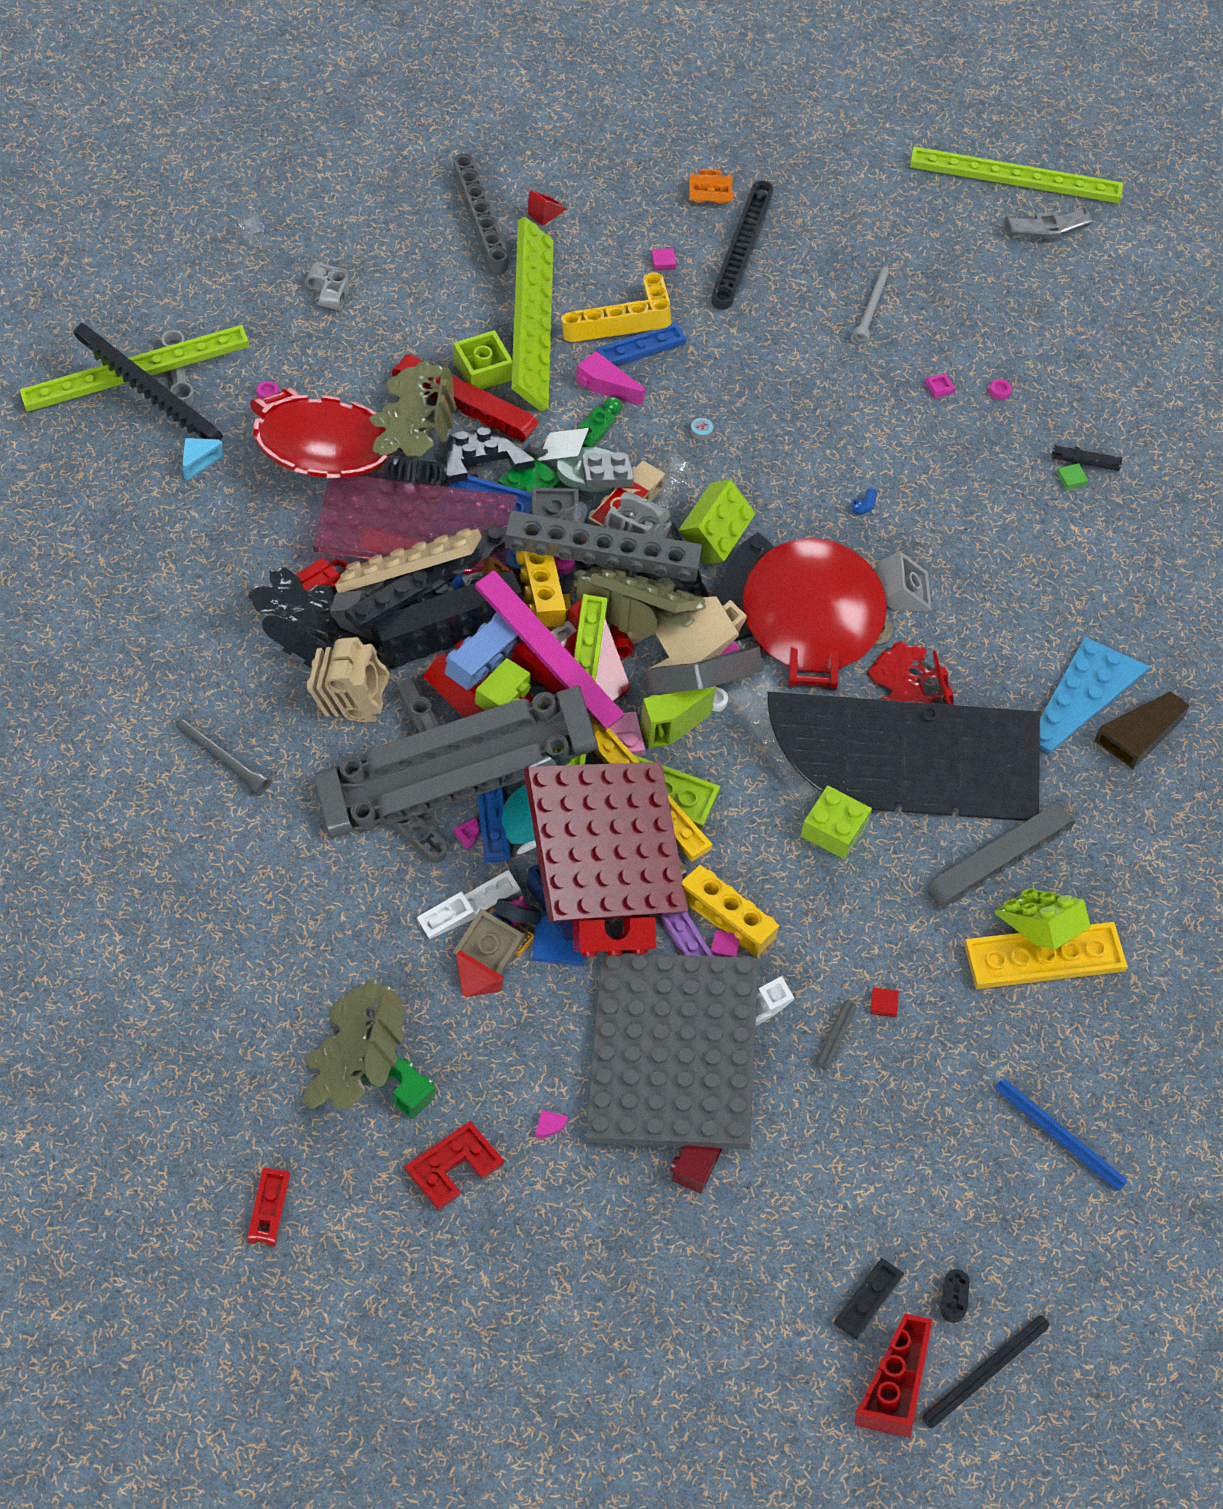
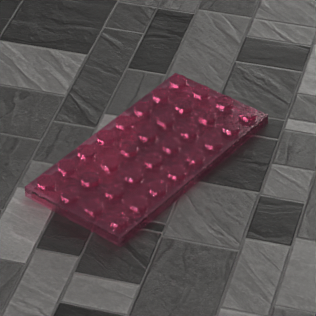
(380, 515)

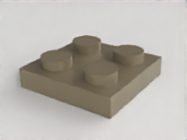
(490, 941)

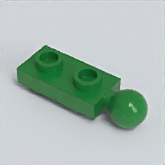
(600, 421)

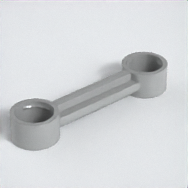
(178, 374)

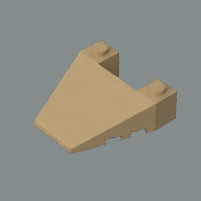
(701, 640)

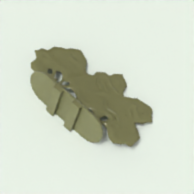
(410, 412)
(631, 613)
(344, 1052)

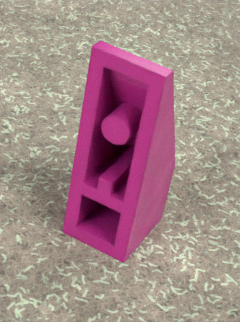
(607, 379)

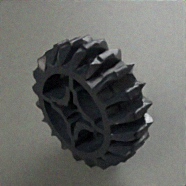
(415, 471)

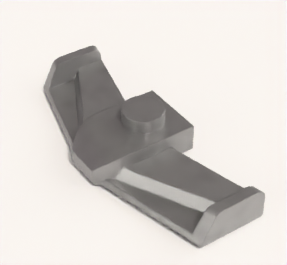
(1048, 224)

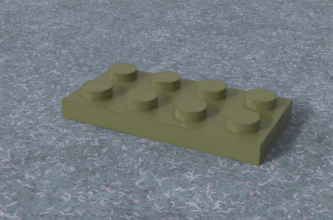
(640, 589)

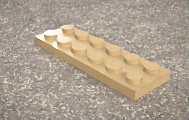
(410, 560)

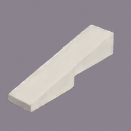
(465, 907)

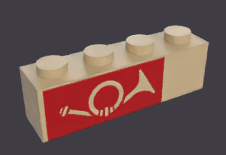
(646, 484)

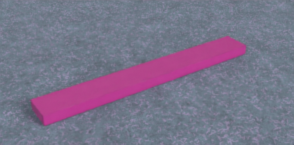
(548, 648)

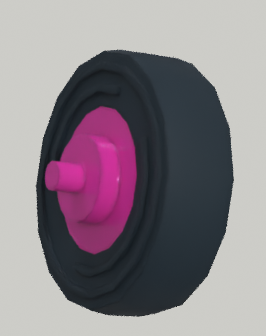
(517, 911)

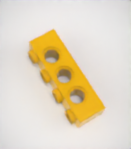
(542, 587)
(716, 910)

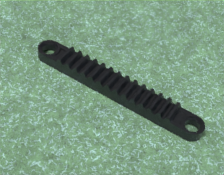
(742, 244)
(146, 384)

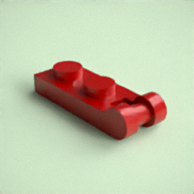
(269, 1206)

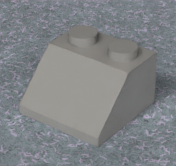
(904, 583)

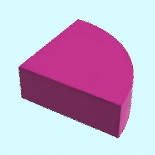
(467, 833)
(550, 1124)

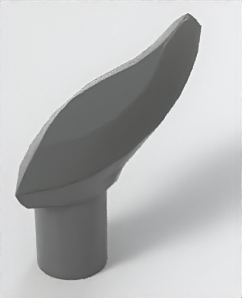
(535, 450)

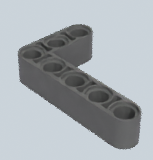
(705, 672)

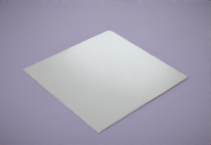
(564, 444)

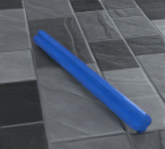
(1061, 1134)

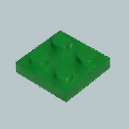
(537, 477)

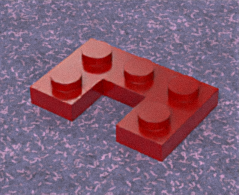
(464, 1144)

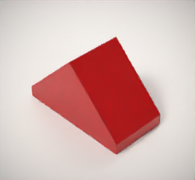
(543, 207)

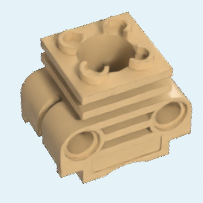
(348, 680)

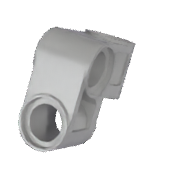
(331, 282)

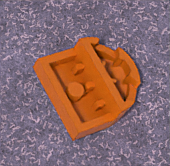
(710, 186)

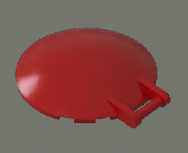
(317, 434)
(814, 608)

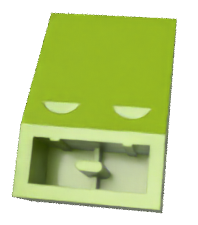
(674, 714)
(1045, 917)

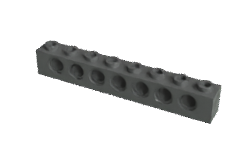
(594, 537)

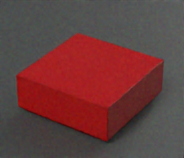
(884, 1002)

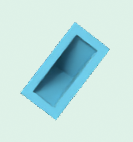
(200, 454)

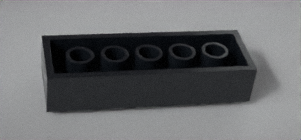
(436, 623)

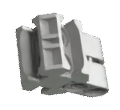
(640, 517)

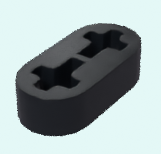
(961, 1296)

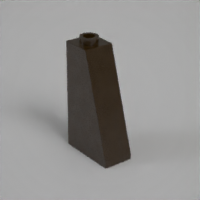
(1142, 729)

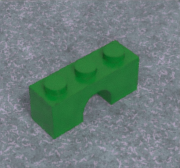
(413, 1092)

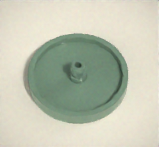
(571, 470)

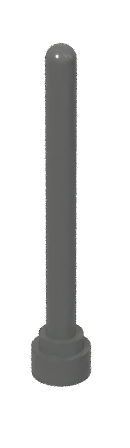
(258, 781)

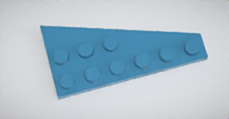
(1088, 686)

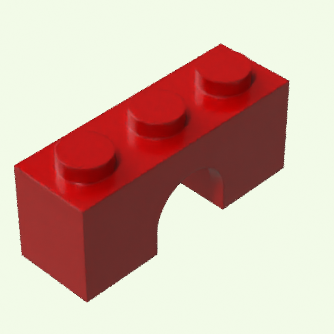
(637, 935)

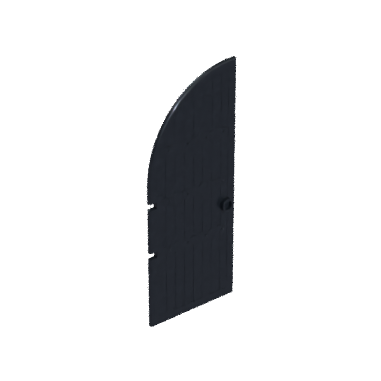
(913, 753)

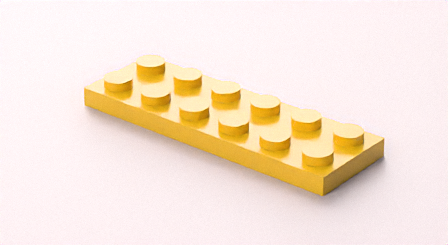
(1017, 960)

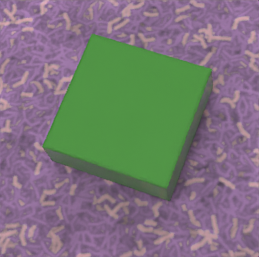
(1072, 476)

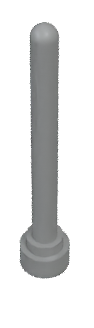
(861, 333)

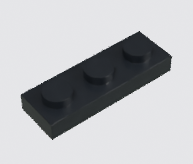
(869, 1298)

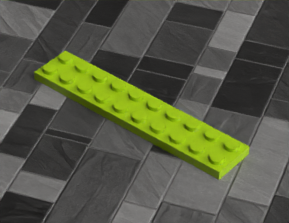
(532, 314)

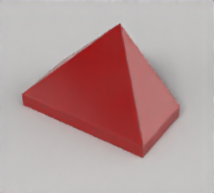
(476, 977)

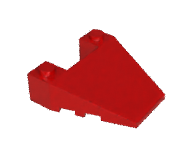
(610, 671)

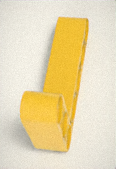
(622, 318)

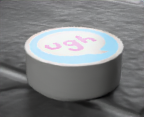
(701, 428)

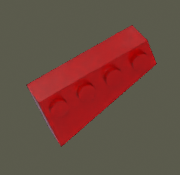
(895, 1389)

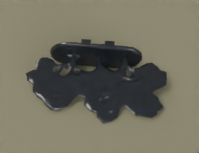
(306, 608)

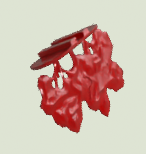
(893, 672)

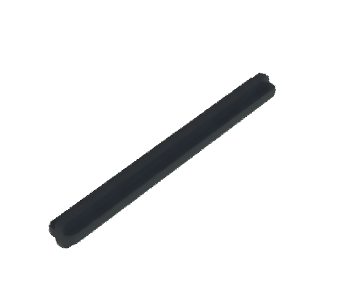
(985, 1371)

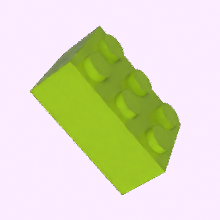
(717, 521)

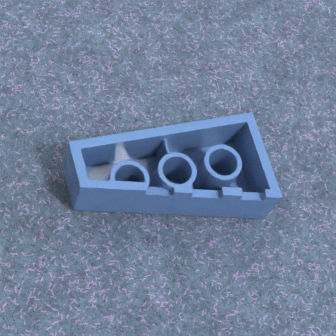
(482, 652)

